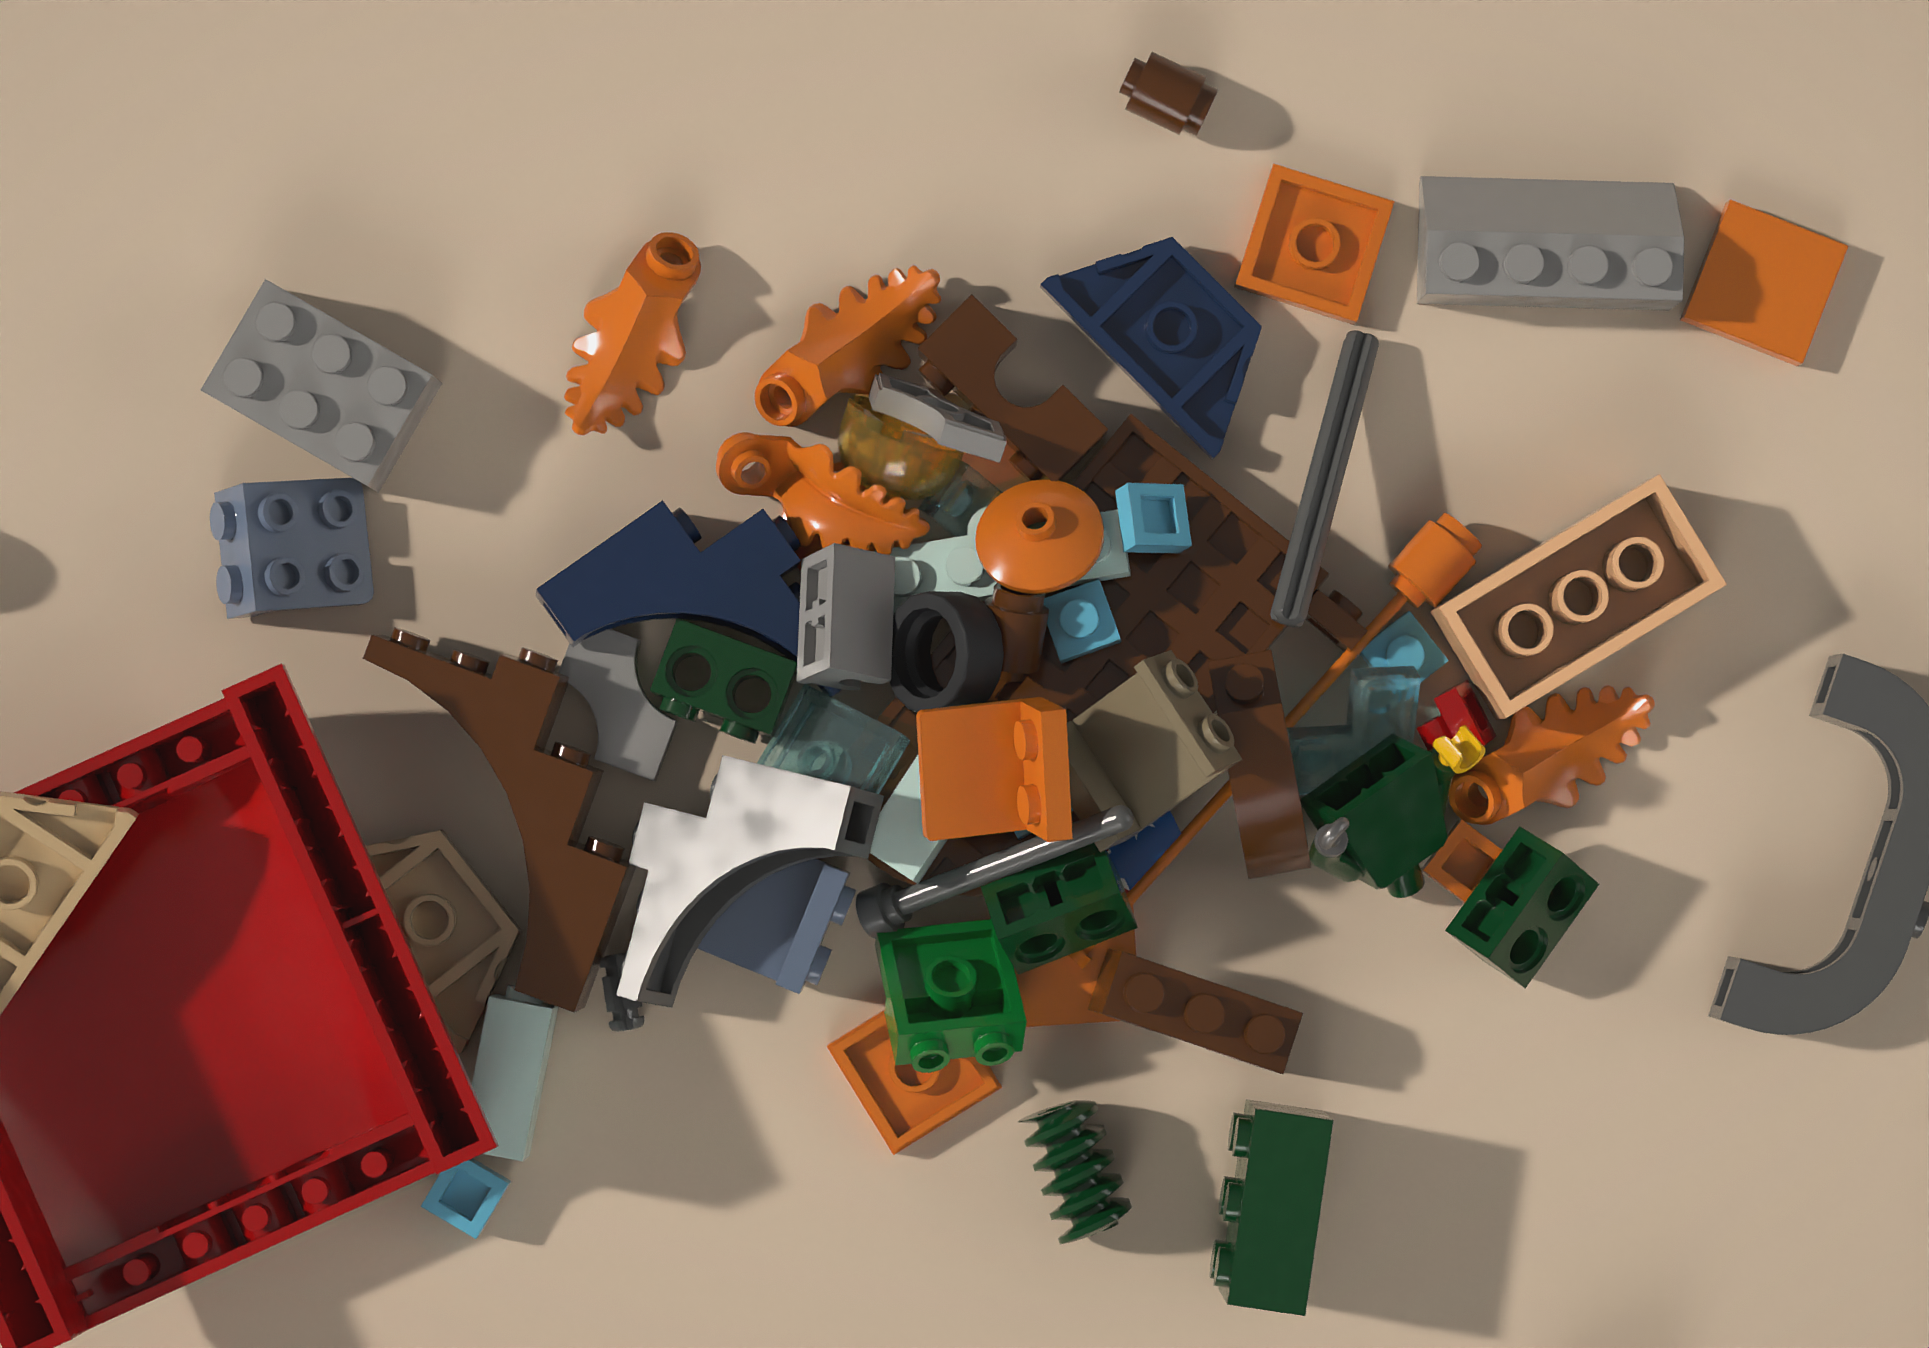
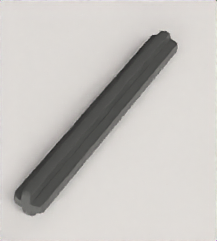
(1324, 479)

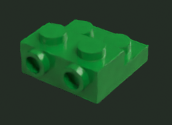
(950, 995)

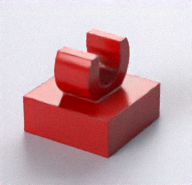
(1457, 708)

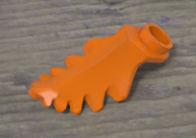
(633, 334)
(848, 347)
(816, 495)
(1550, 753)

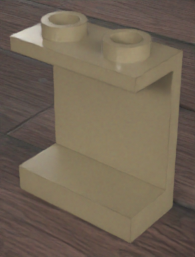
(1146, 746)

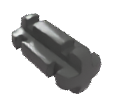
(623, 1010)

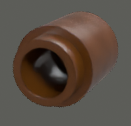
(1168, 94)
(1023, 629)

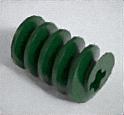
(1077, 1169)

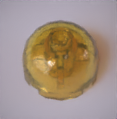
(894, 453)

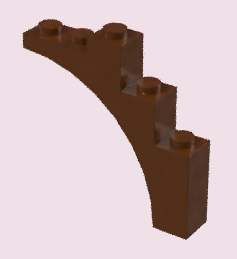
(510, 717)

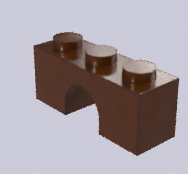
(964, 359)
(1195, 1011)

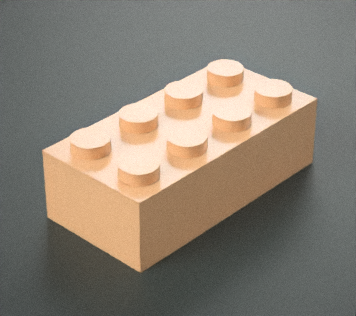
(1578, 597)

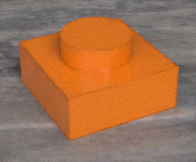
(1461, 860)

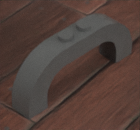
(1894, 882)

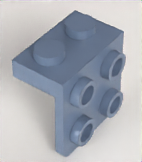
(291, 546)
(782, 924)

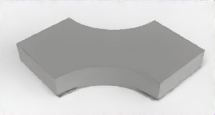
(938, 417)
(629, 726)

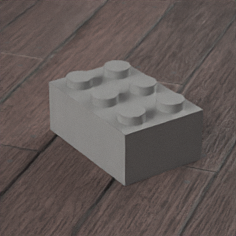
(321, 385)

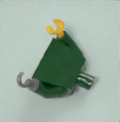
(1388, 811)

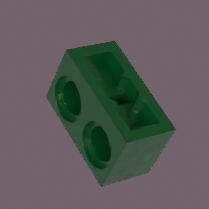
(730, 665)
(1058, 907)
(1522, 907)

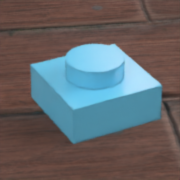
(1153, 518)
(1081, 621)
(1405, 645)
(466, 1196)

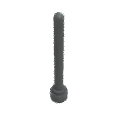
(888, 907)

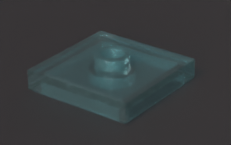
(834, 743)

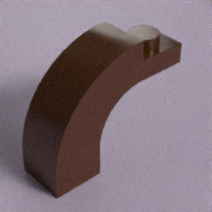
(1265, 778)

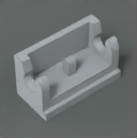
(845, 617)

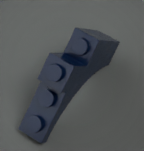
(660, 574)

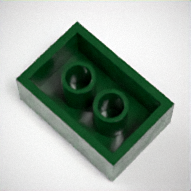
(1272, 1206)

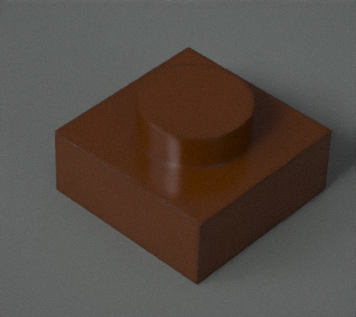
(1336, 619)

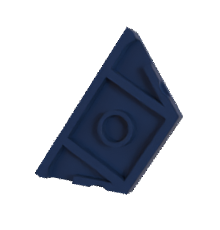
(1166, 332)

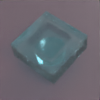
(960, 500)

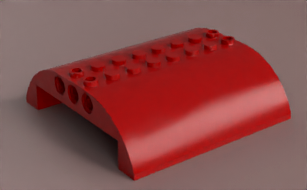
(213, 1028)

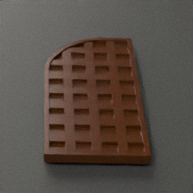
(1194, 602)

